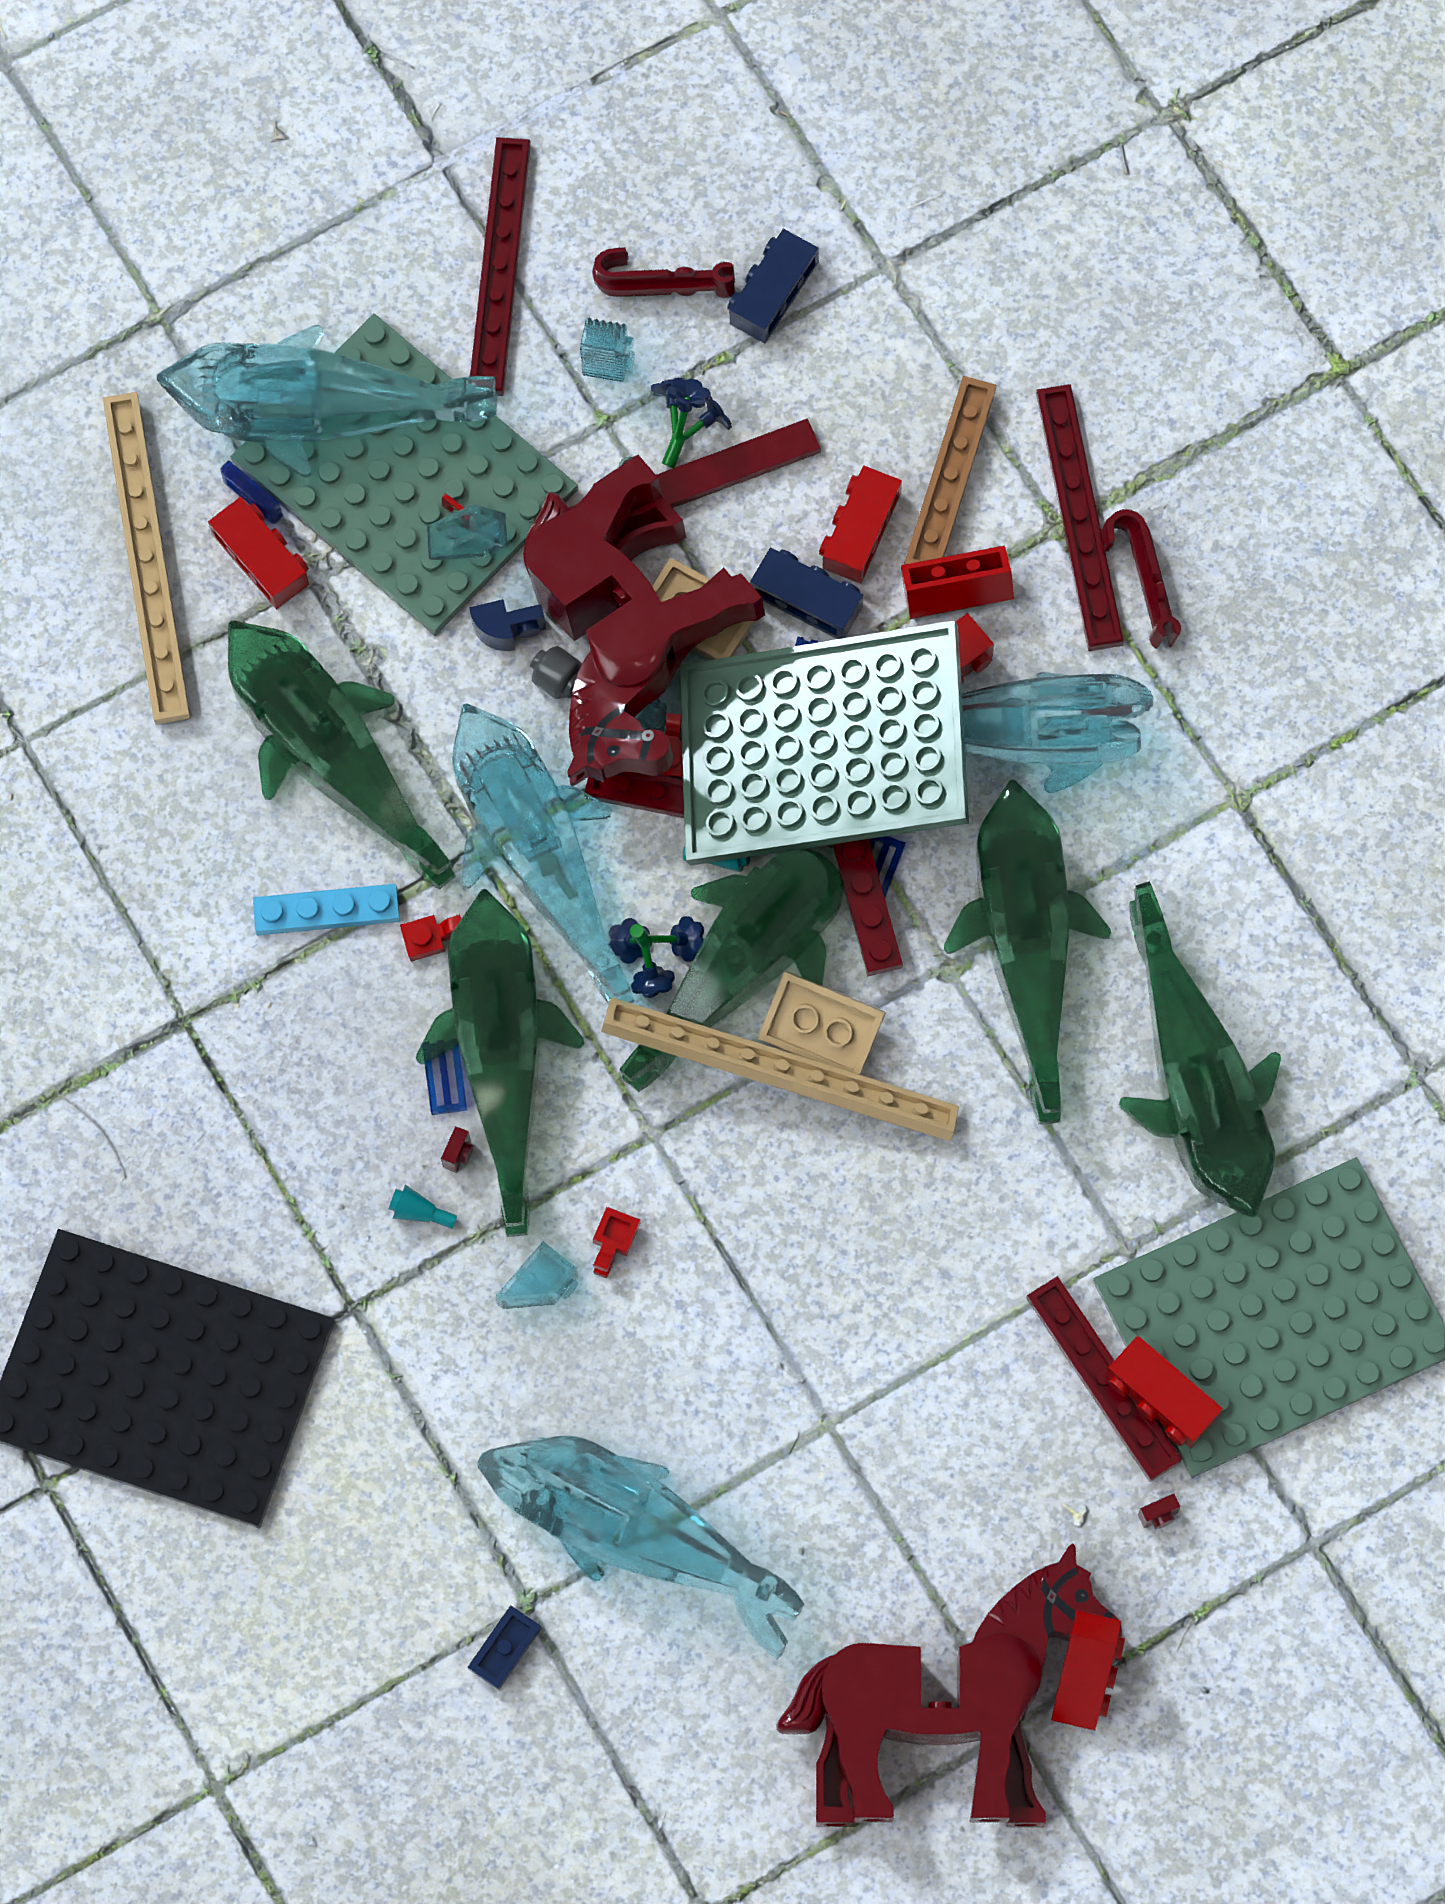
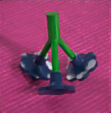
(685, 395)
(634, 941)

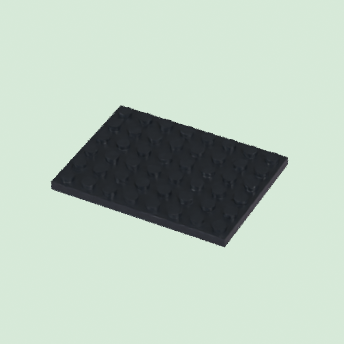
(159, 1377)

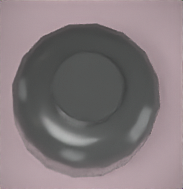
(555, 672)

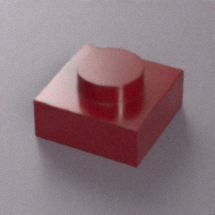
(457, 1150)
(1159, 1512)

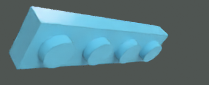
(326, 909)

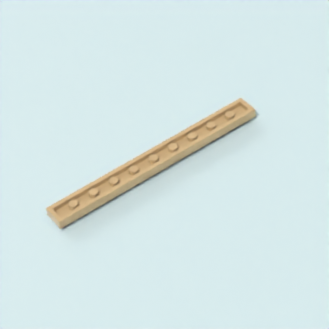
(146, 558)
(780, 1069)

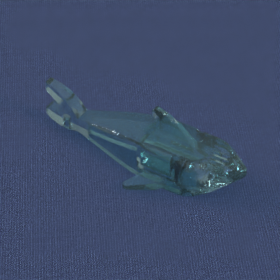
(309, 394)
(531, 834)
(623, 1516)

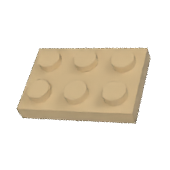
(679, 579)
(821, 1024)

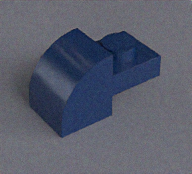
(498, 627)

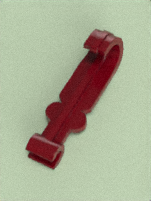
(659, 282)
(1148, 571)

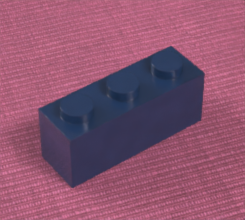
(772, 285)
(807, 593)

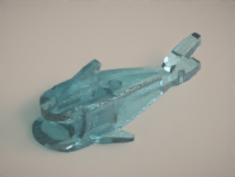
(1057, 723)

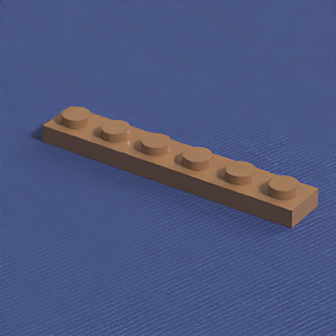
(951, 470)

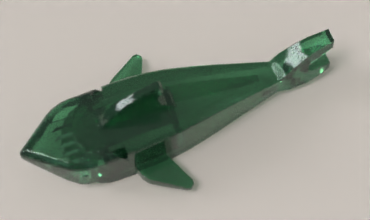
(320, 734)
(1026, 928)
(499, 1035)
(1205, 1089)

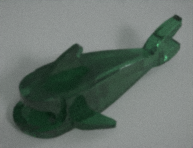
(760, 932)

